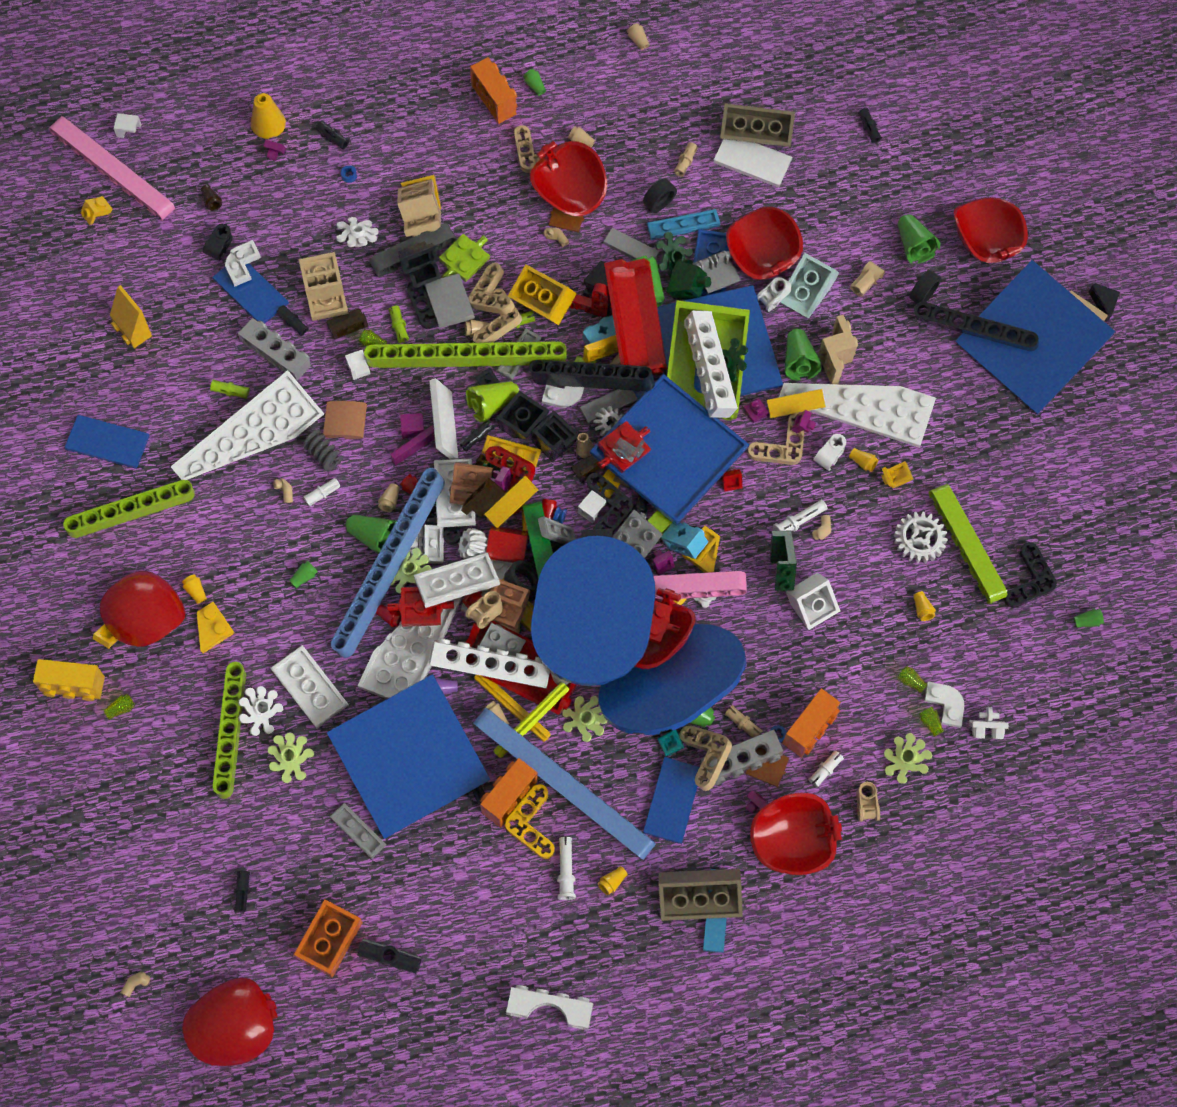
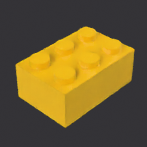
(542, 294)
(69, 679)

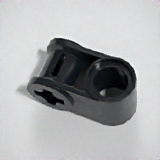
(218, 241)

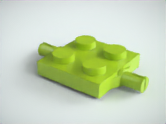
(464, 257)

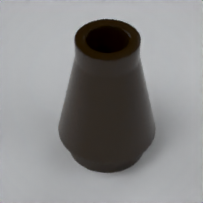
(211, 198)

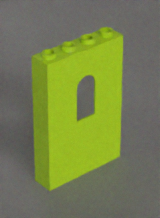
(681, 367)

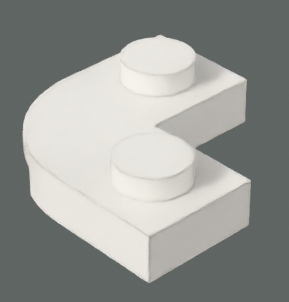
(238, 259)
(562, 397)
(952, 702)

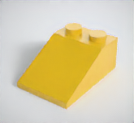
(129, 319)

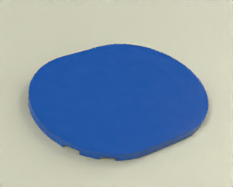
(593, 610)
(677, 689)

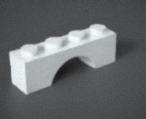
(523, 1002)

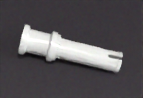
(791, 521)
(566, 878)

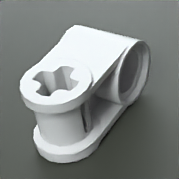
(771, 296)
(829, 453)

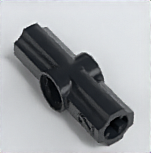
(376, 952)

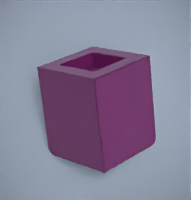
(411, 425)

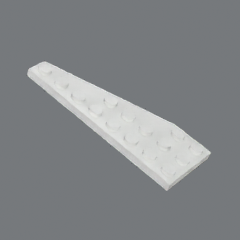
(878, 409)
(267, 420)
(404, 657)

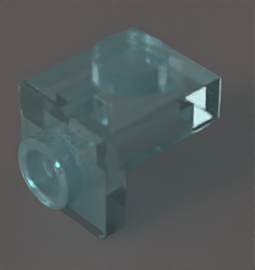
(627, 451)

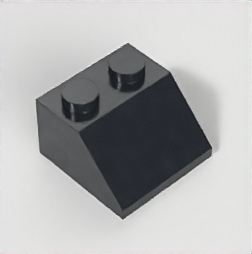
(521, 416)

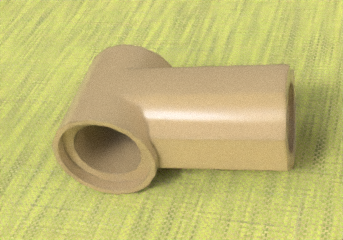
(867, 278)

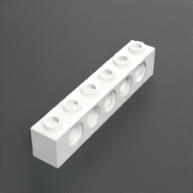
(710, 364)
(442, 646)

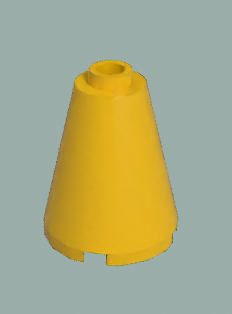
(266, 117)

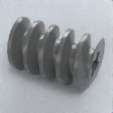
(322, 451)

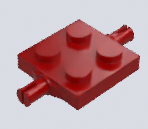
(628, 434)
(413, 609)
(661, 622)

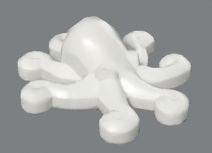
(357, 232)
(259, 709)

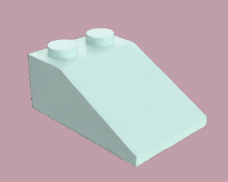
(809, 285)

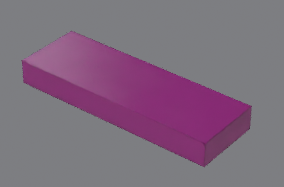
(413, 445)

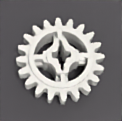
(915, 525)

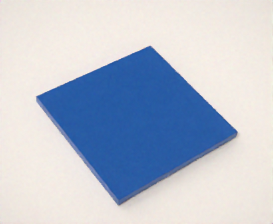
(1065, 329)
(761, 367)
(685, 453)
(408, 756)

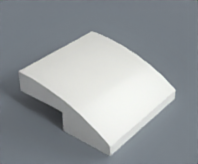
(432, 543)

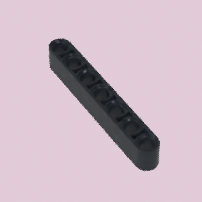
(983, 332)
(592, 375)

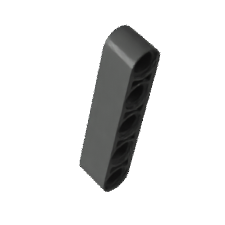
(388, 260)

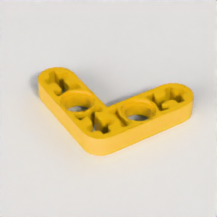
(524, 819)

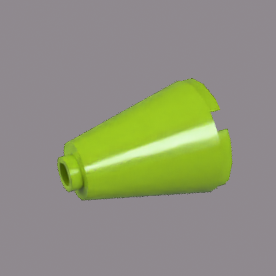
(490, 398)

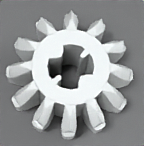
(604, 416)
(472, 543)

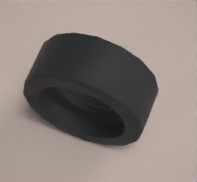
(659, 195)
(925, 287)
(528, 570)

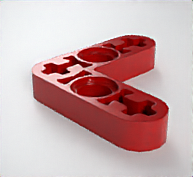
(597, 305)
(517, 469)

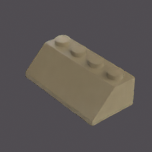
(757, 125)
(686, 894)

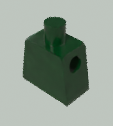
(687, 281)

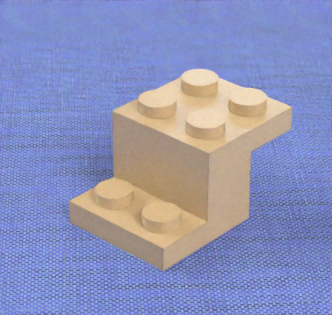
(419, 208)
(323, 286)
(838, 349)

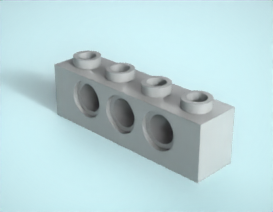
(255, 329)
(767, 741)

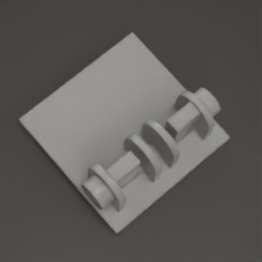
(720, 270)
(638, 533)
(501, 639)

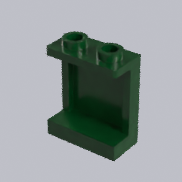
(784, 555)

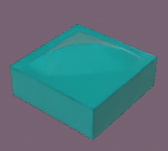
(670, 743)

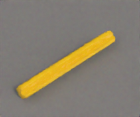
(511, 705)

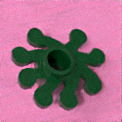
(672, 252)
(732, 358)

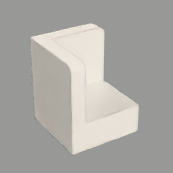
(126, 123)
(357, 364)
(591, 506)

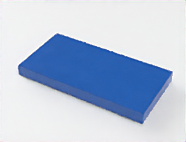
(707, 245)
(254, 296)
(107, 441)
(672, 801)

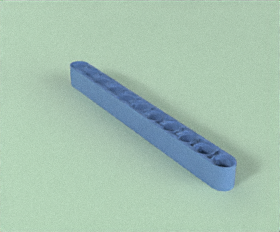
(387, 563)
(565, 783)

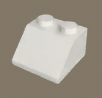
(813, 600)

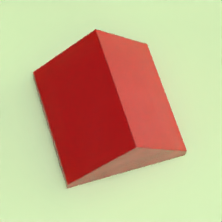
(507, 544)

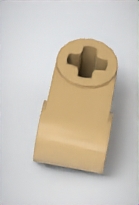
(484, 610)
(867, 806)

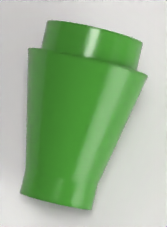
(534, 81)
(303, 574)
(1091, 618)

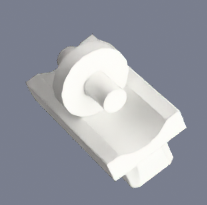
(979, 726)

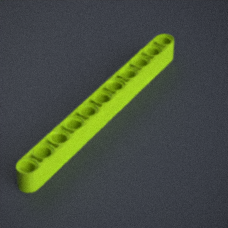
(456, 350)

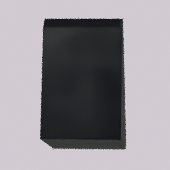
(1104, 298)

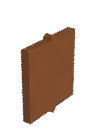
(565, 221)
(769, 772)

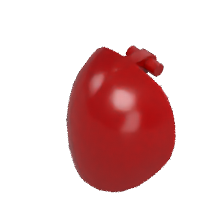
(570, 177)
(991, 229)
(765, 242)
(141, 609)
(671, 642)
(795, 834)
(230, 1023)

